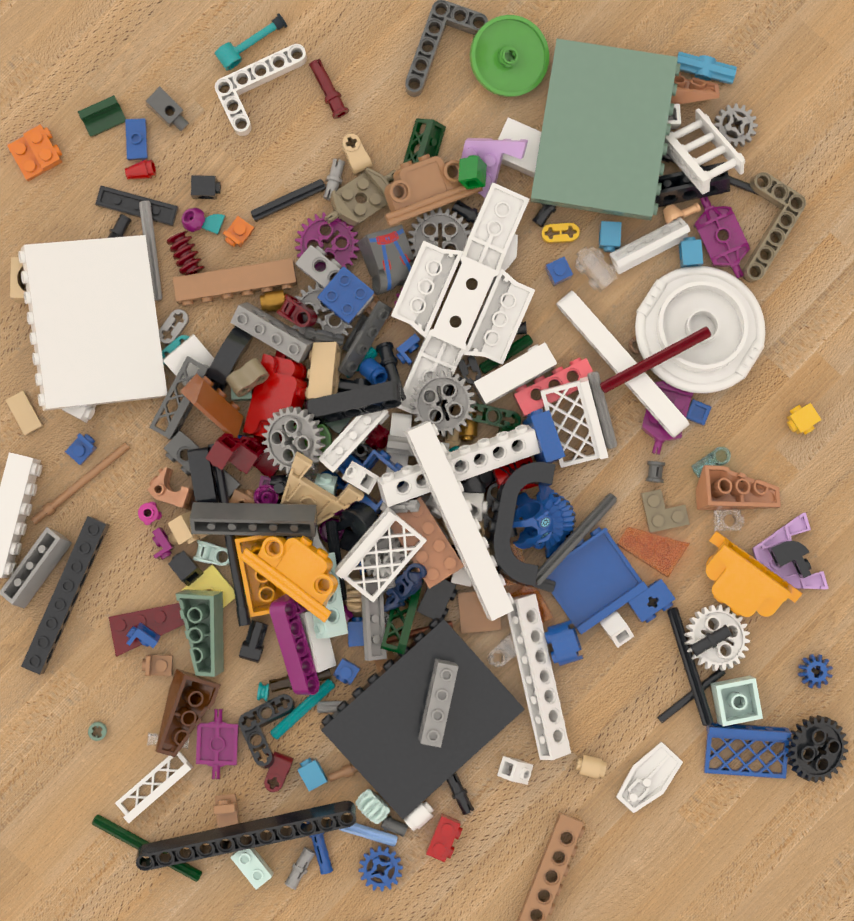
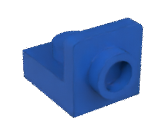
(410, 346)
(81, 448)
(145, 635)

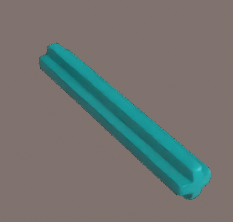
(302, 709)

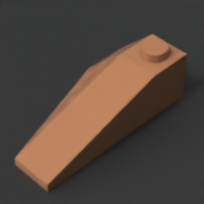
(694, 90)
(728, 490)

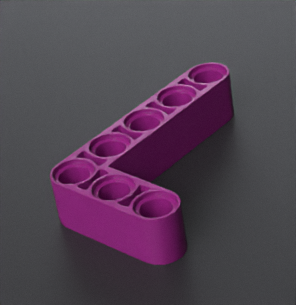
(294, 645)

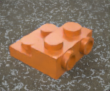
(35, 152)

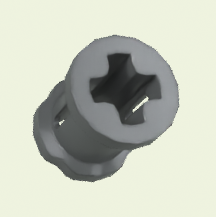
(655, 471)

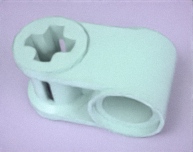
(209, 553)

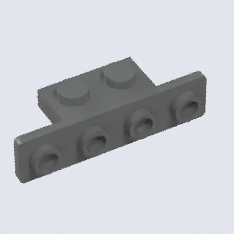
(363, 337)

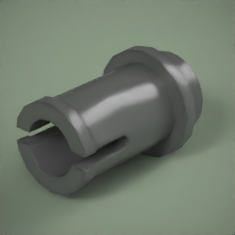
(394, 826)

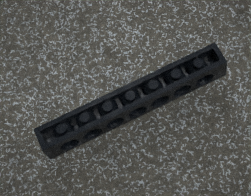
(65, 595)

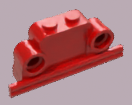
(281, 390)

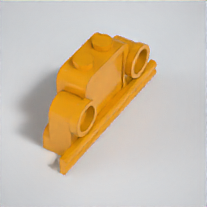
(296, 570)
(745, 582)

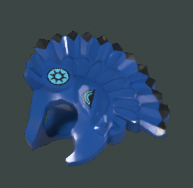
(546, 520)

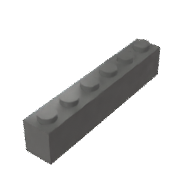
(253, 519)

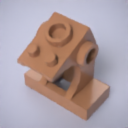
(161, 490)

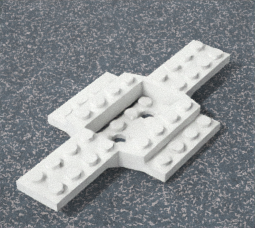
(480, 260)

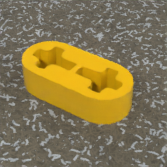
(561, 238)

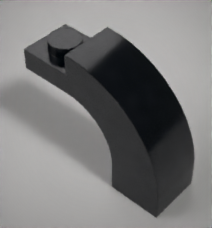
(228, 357)

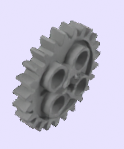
(456, 240)
(310, 298)
(460, 397)
(292, 439)

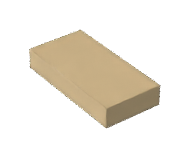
(24, 413)

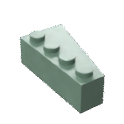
(204, 629)

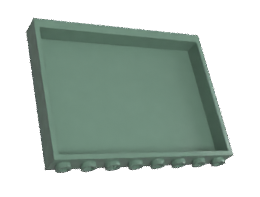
(605, 129)

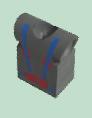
(387, 258)

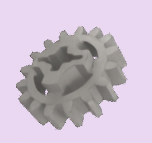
(732, 117)

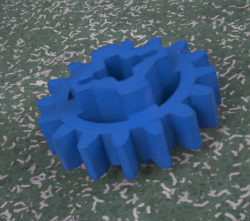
(371, 873)

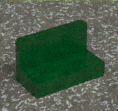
(102, 116)

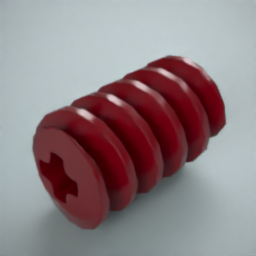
(184, 254)

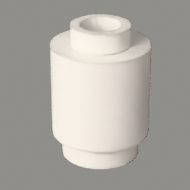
(419, 816)

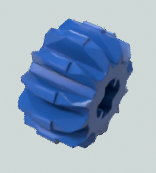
(821, 666)

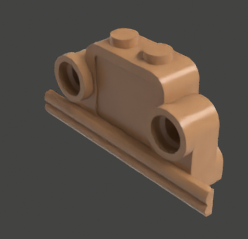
(423, 188)

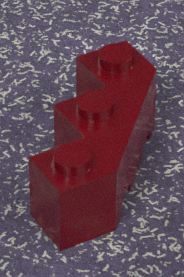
(242, 453)

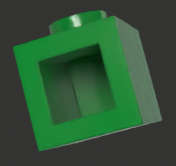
(472, 172)

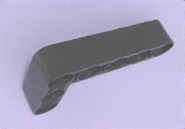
(434, 39)

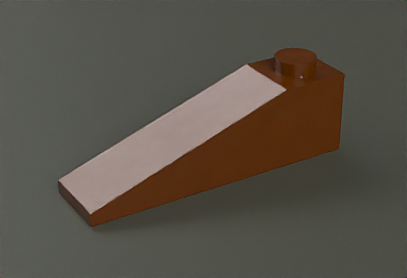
(185, 706)

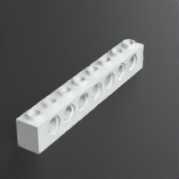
(526, 447)
(538, 678)

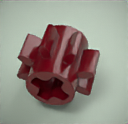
(378, 437)

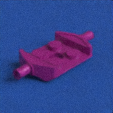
(727, 252)
(681, 400)

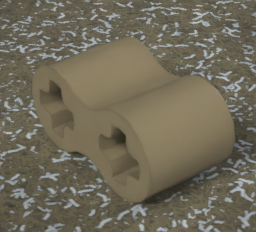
(247, 377)

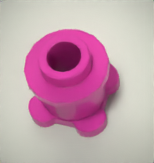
(155, 514)

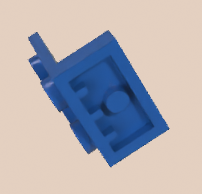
(345, 295)

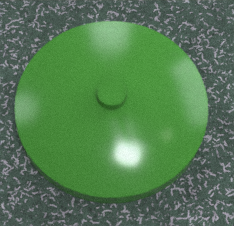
(509, 56)

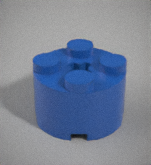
(564, 643)

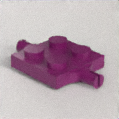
(217, 744)

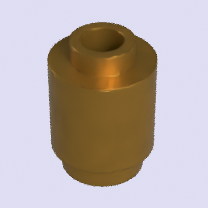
(272, 300)
(469, 432)

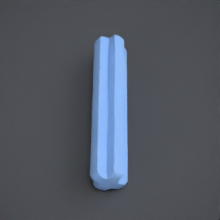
(372, 834)

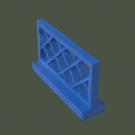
(743, 733)

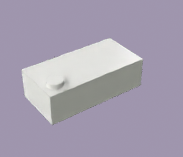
(515, 131)
(515, 374)

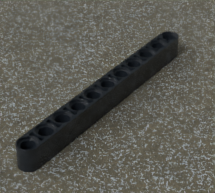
(238, 842)

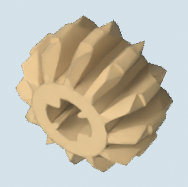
(354, 600)

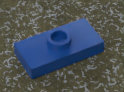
(136, 139)

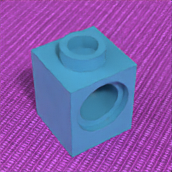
(610, 236)
(690, 252)
(312, 773)

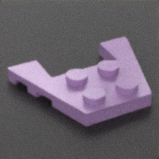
(492, 153)
(788, 571)

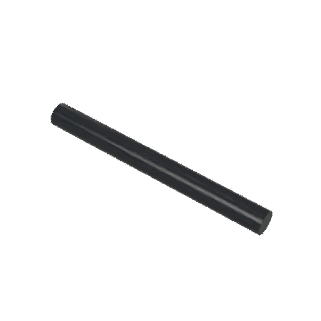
(689, 696)

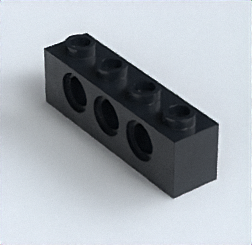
(679, 188)

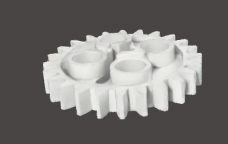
(713, 656)

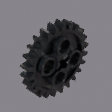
(816, 748)

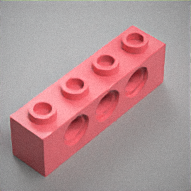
(528, 405)

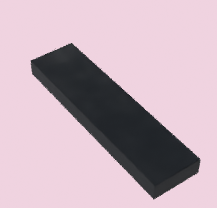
(129, 204)

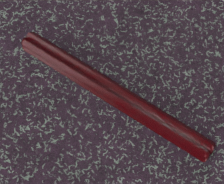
(655, 359)

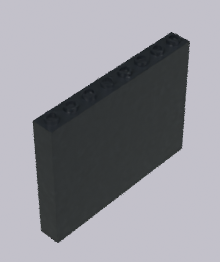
(384, 719)

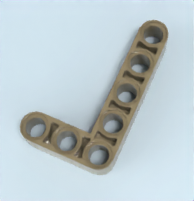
(775, 226)

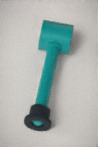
(230, 56)

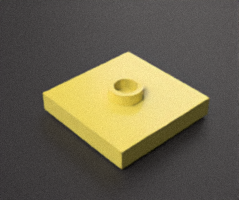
(214, 581)

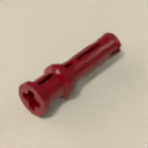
(332, 97)

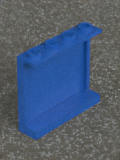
(594, 581)

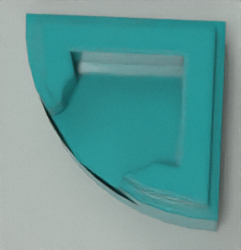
(213, 223)

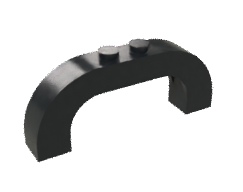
(501, 525)

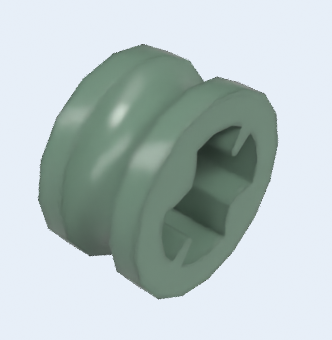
(91, 730)

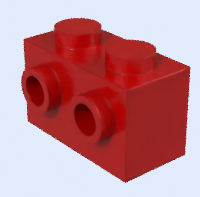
(441, 842)

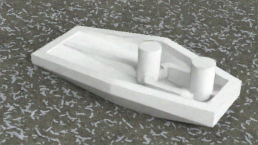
(649, 778)

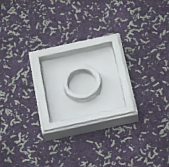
(193, 348)

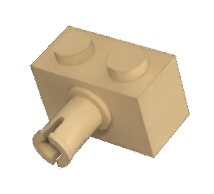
(182, 530)

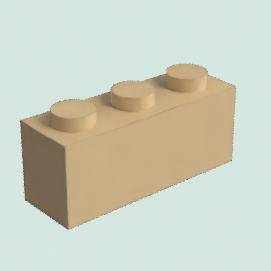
(324, 372)

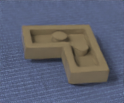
(660, 518)

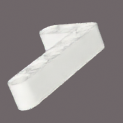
(254, 81)

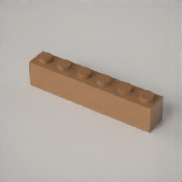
(234, 281)

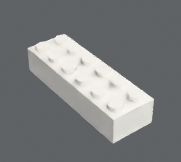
(15, 497)

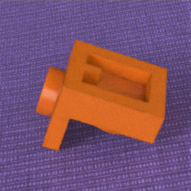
(238, 232)

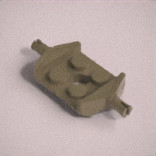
(370, 186)

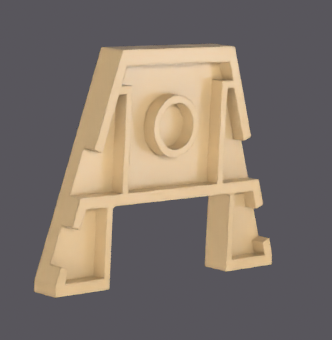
(303, 491)

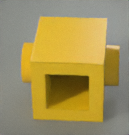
(803, 419)

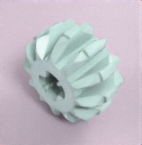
(372, 806)

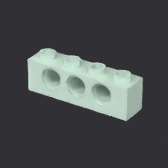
(336, 622)

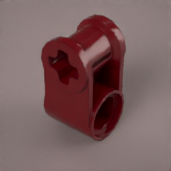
(294, 310)
(279, 769)

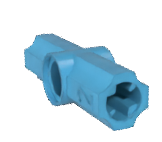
(706, 68)

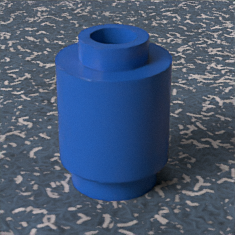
(373, 371)

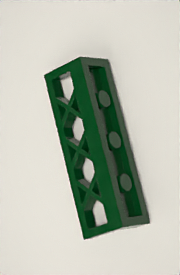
(429, 140)
(406, 628)

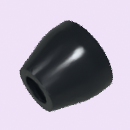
(279, 483)

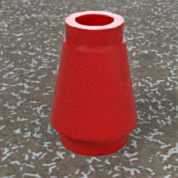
(142, 170)

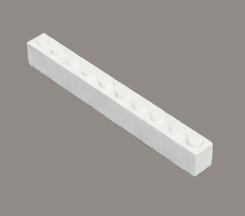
(459, 520)

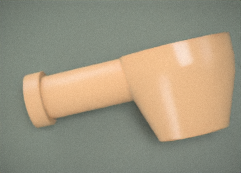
(673, 212)

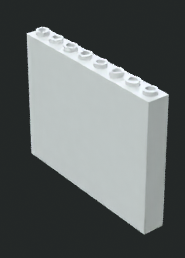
(92, 322)

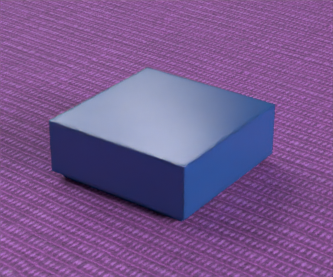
(698, 412)

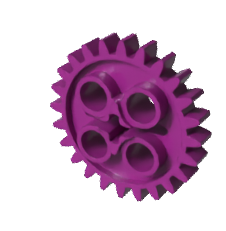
(312, 234)

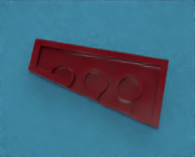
(158, 619)

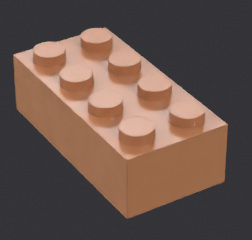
(436, 552)

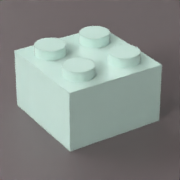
(736, 700)

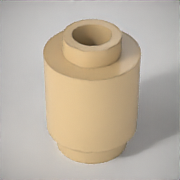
(591, 766)

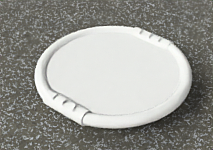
(694, 300)

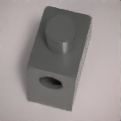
(160, 102)

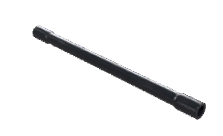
(242, 608)

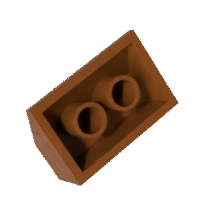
(213, 404)

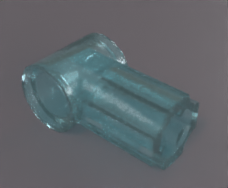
(710, 459)

